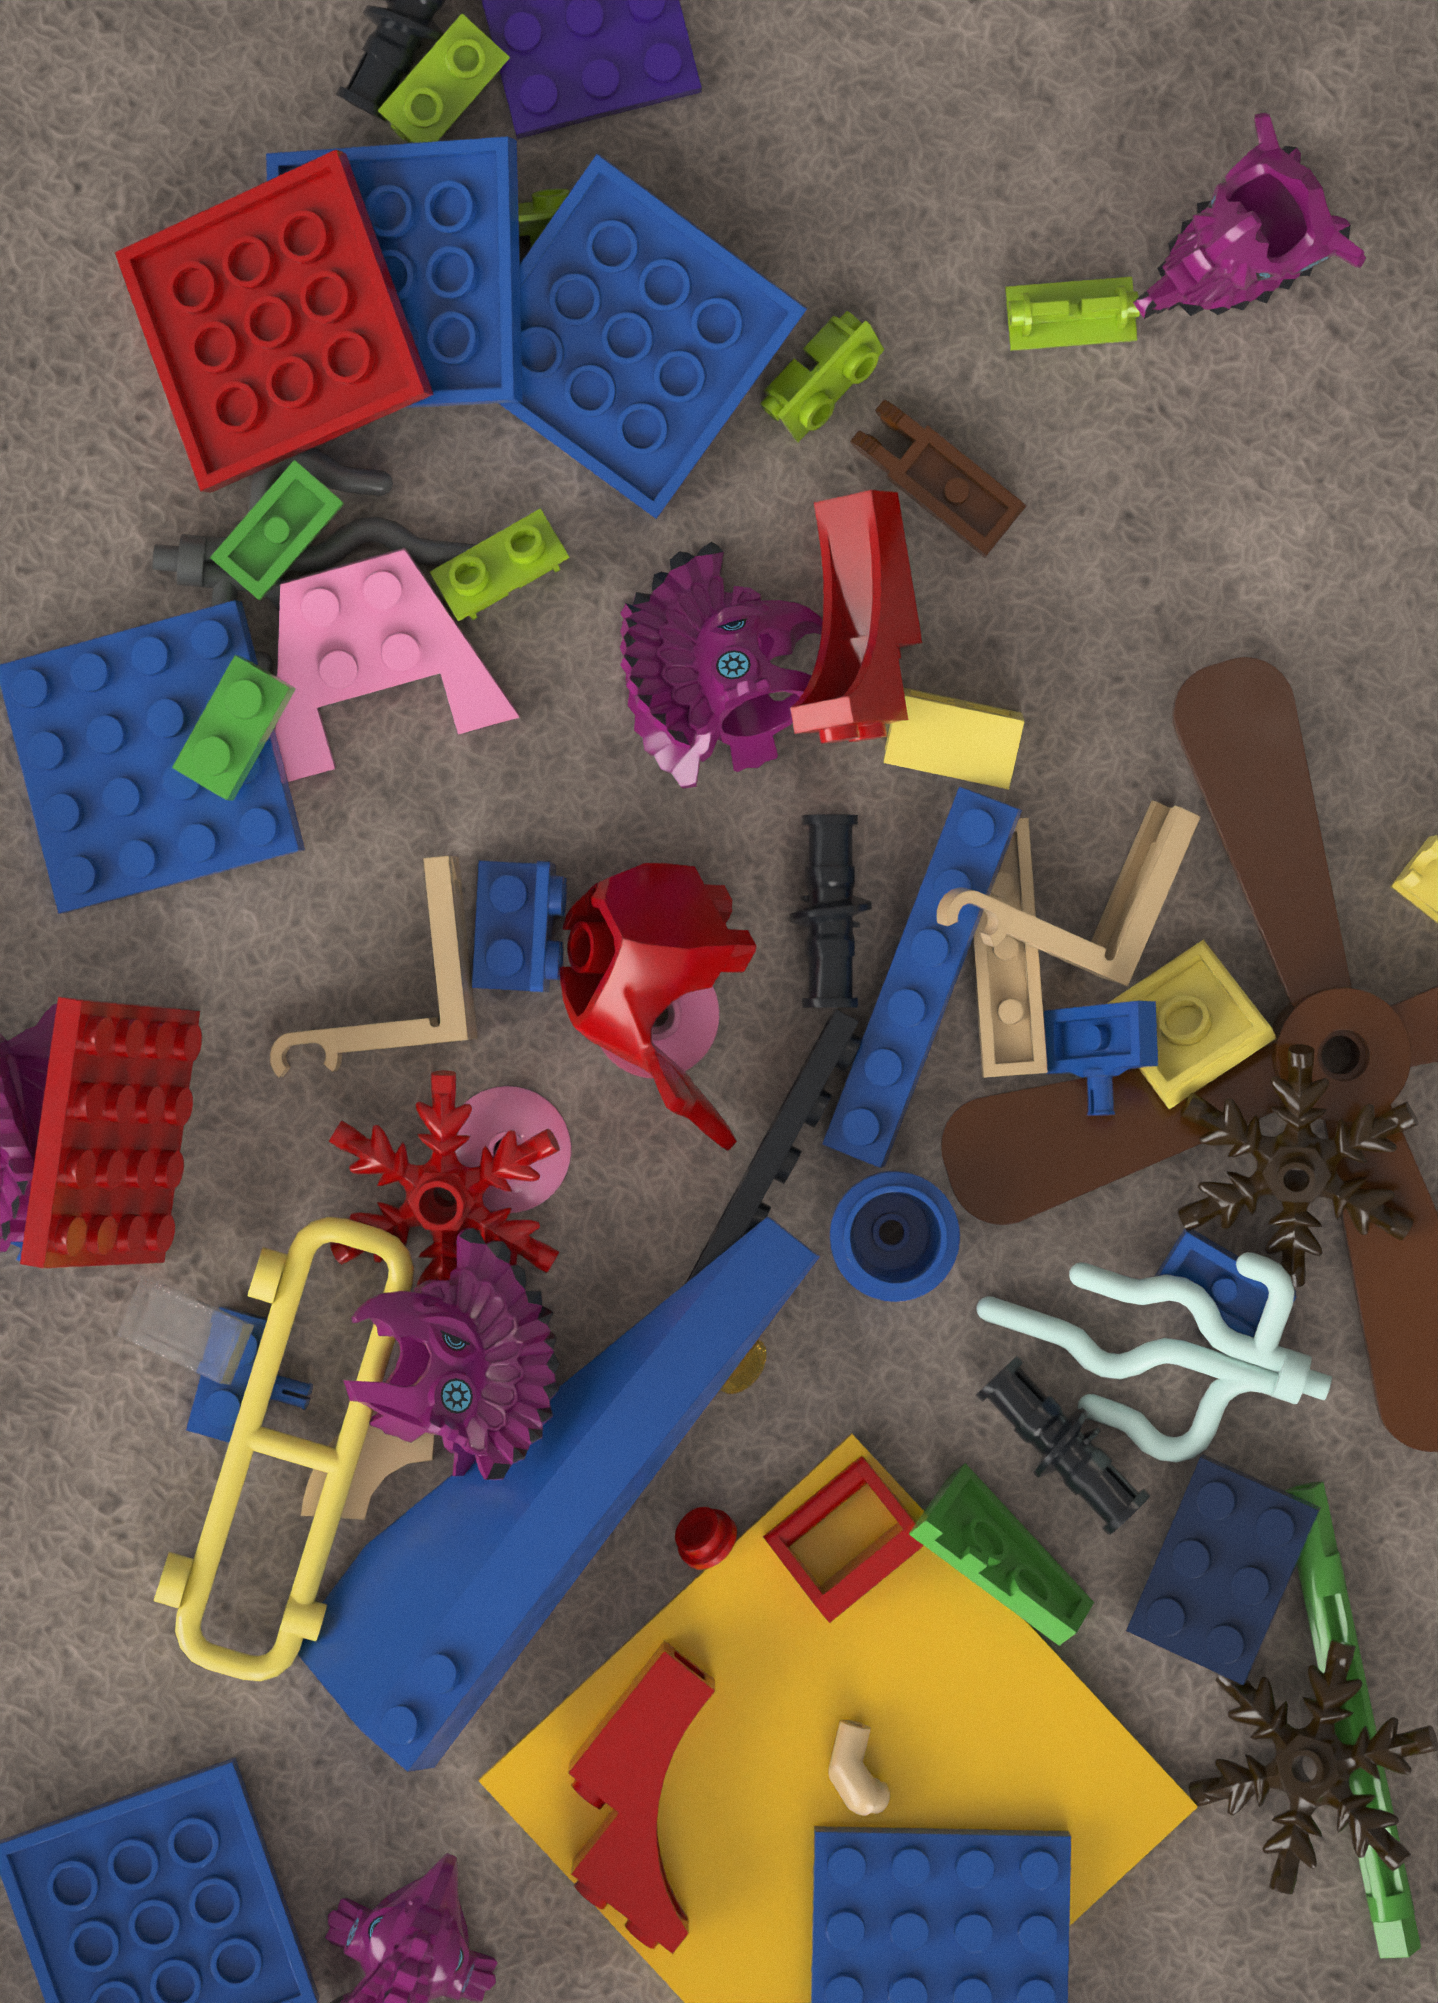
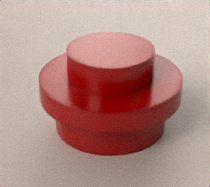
(705, 1537)

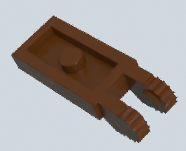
(943, 481)

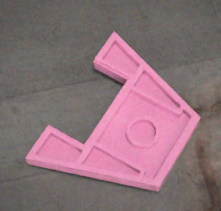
(367, 632)

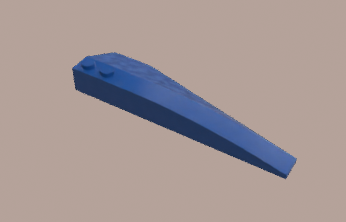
(480, 1563)

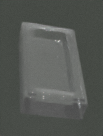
(185, 1330)

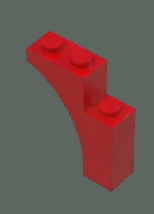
(864, 623)
(626, 1769)

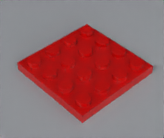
(273, 322)
(110, 1134)

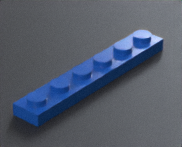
(920, 980)

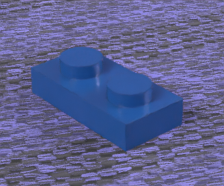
(1215, 1269)

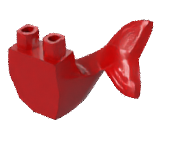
(637, 950)

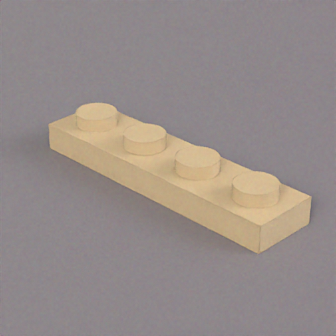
(1010, 976)

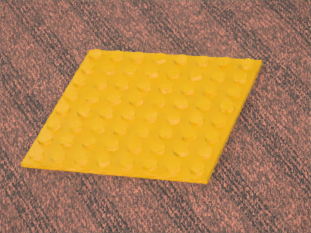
(963, 1715)

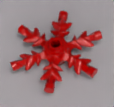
(467, 1184)

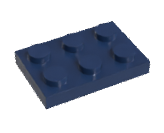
(1223, 1569)

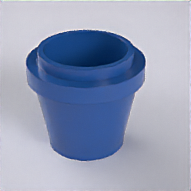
(914, 1262)

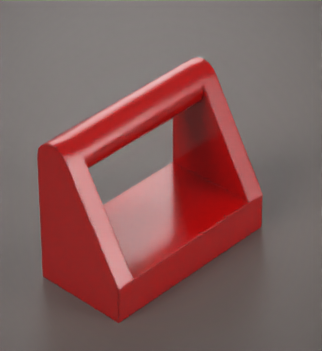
(867, 1567)

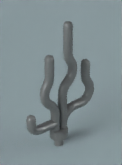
(197, 569)

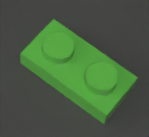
(277, 530)
(234, 728)

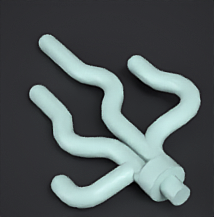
(1246, 1366)

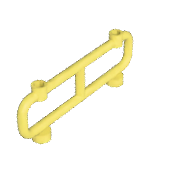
(188, 1581)

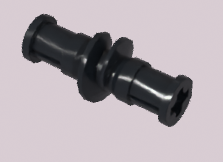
(390, 51)
(830, 911)
(1063, 1445)

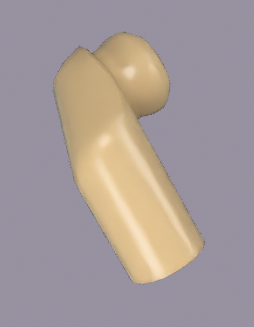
(849, 1774)

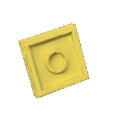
(1201, 1023)

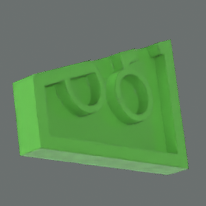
(997, 1553)

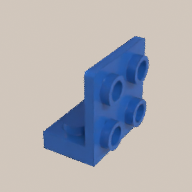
(517, 926)

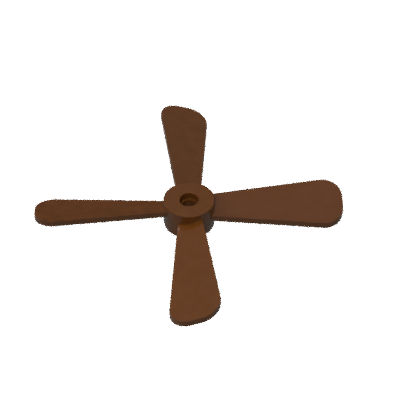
(1039, 1148)

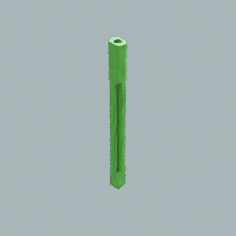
(1332, 1618)

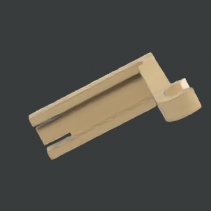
(1127, 915)
(452, 983)

